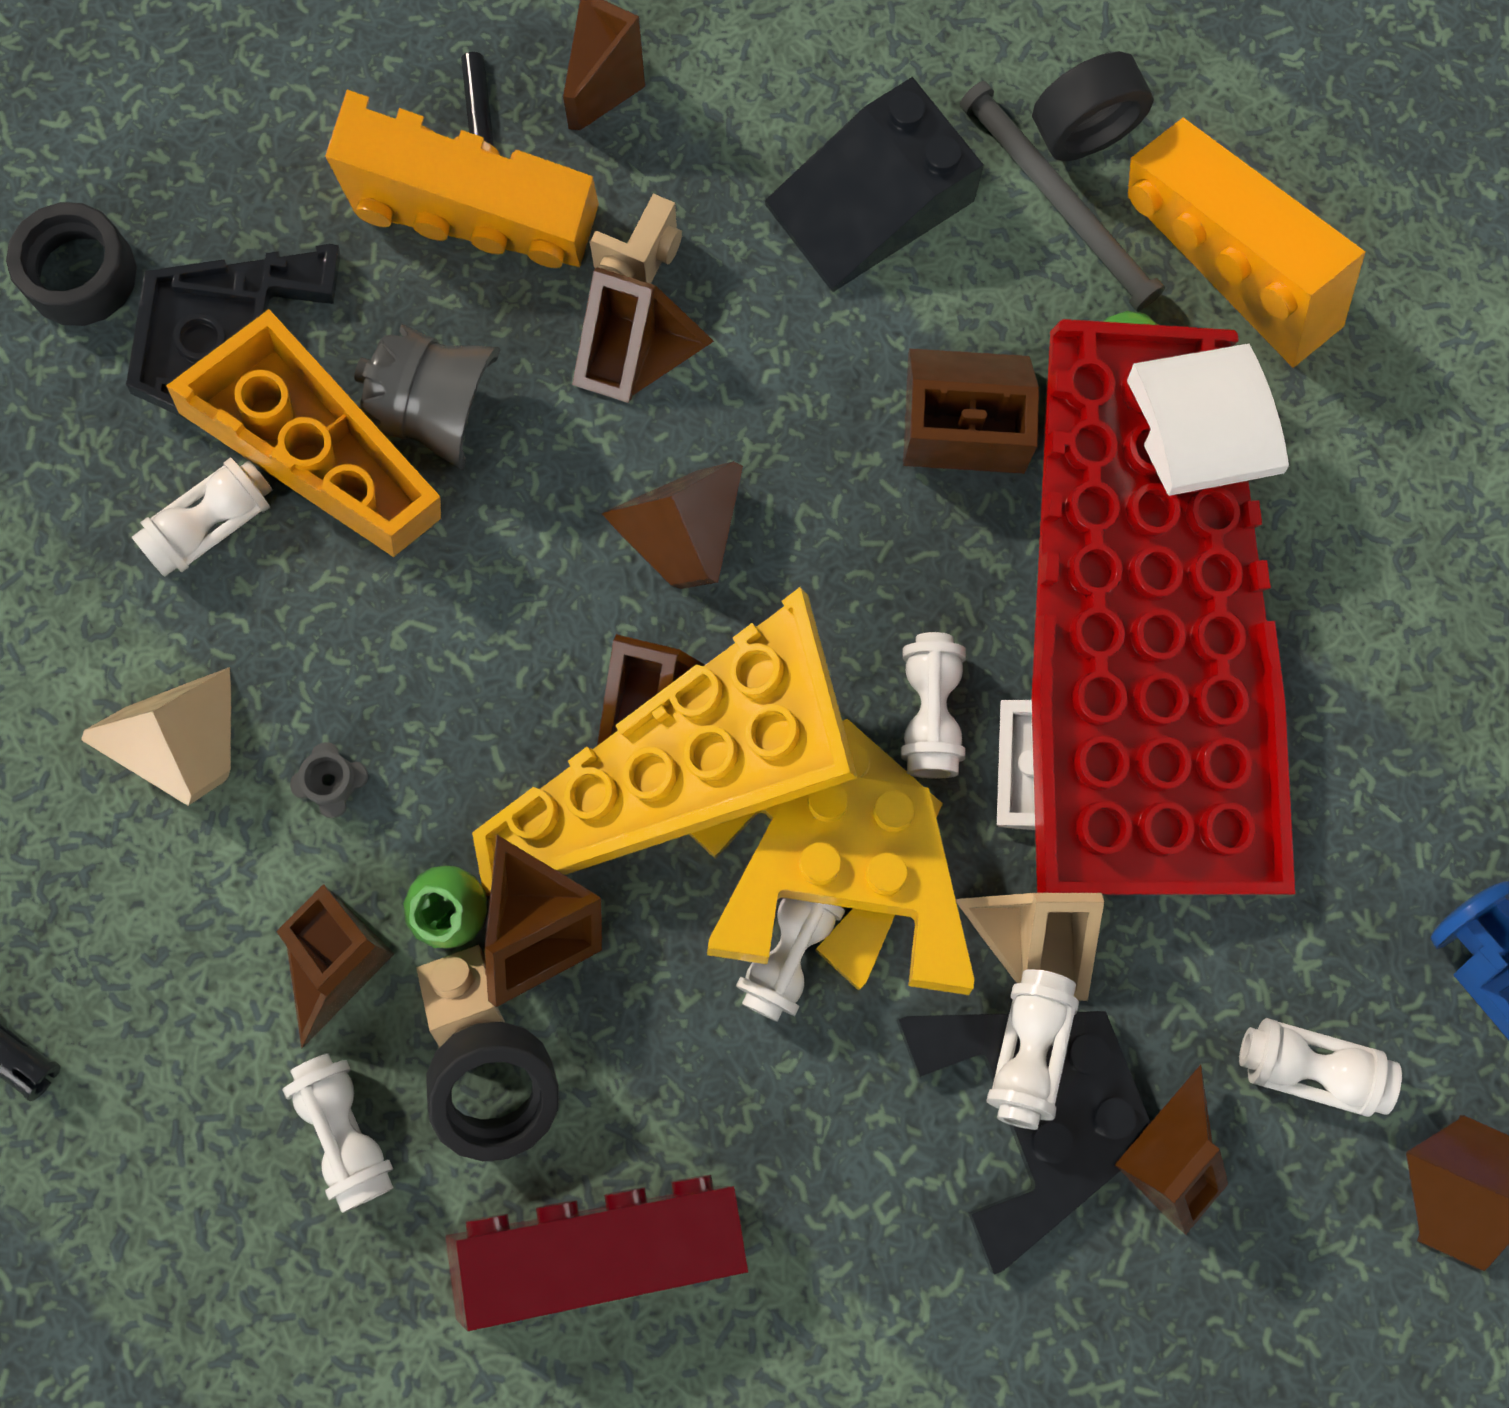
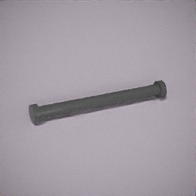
(981, 103)

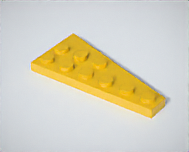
(697, 754)

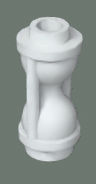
(181, 533)
(933, 734)
(781, 982)
(1041, 1017)
(1353, 1075)
(351, 1161)

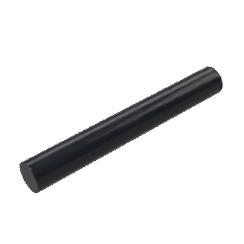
(477, 95)

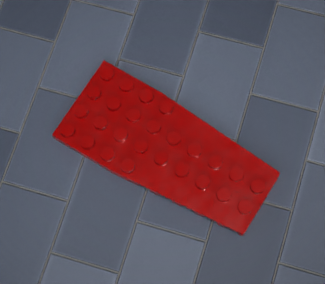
(1149, 650)

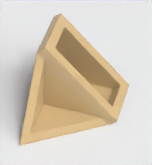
(173, 737)
(1041, 932)

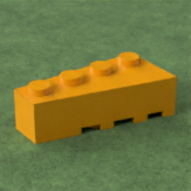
(459, 186)
(1248, 239)
(302, 428)

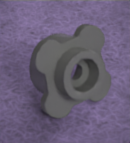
(311, 775)

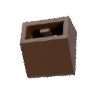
(970, 411)

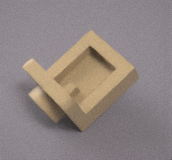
(651, 243)
(456, 993)

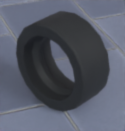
(1092, 106)
(48, 230)
(500, 1136)

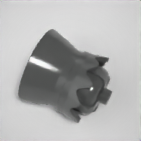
(423, 389)

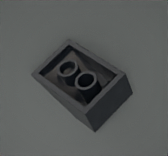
(877, 185)

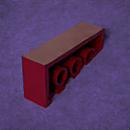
(594, 1254)

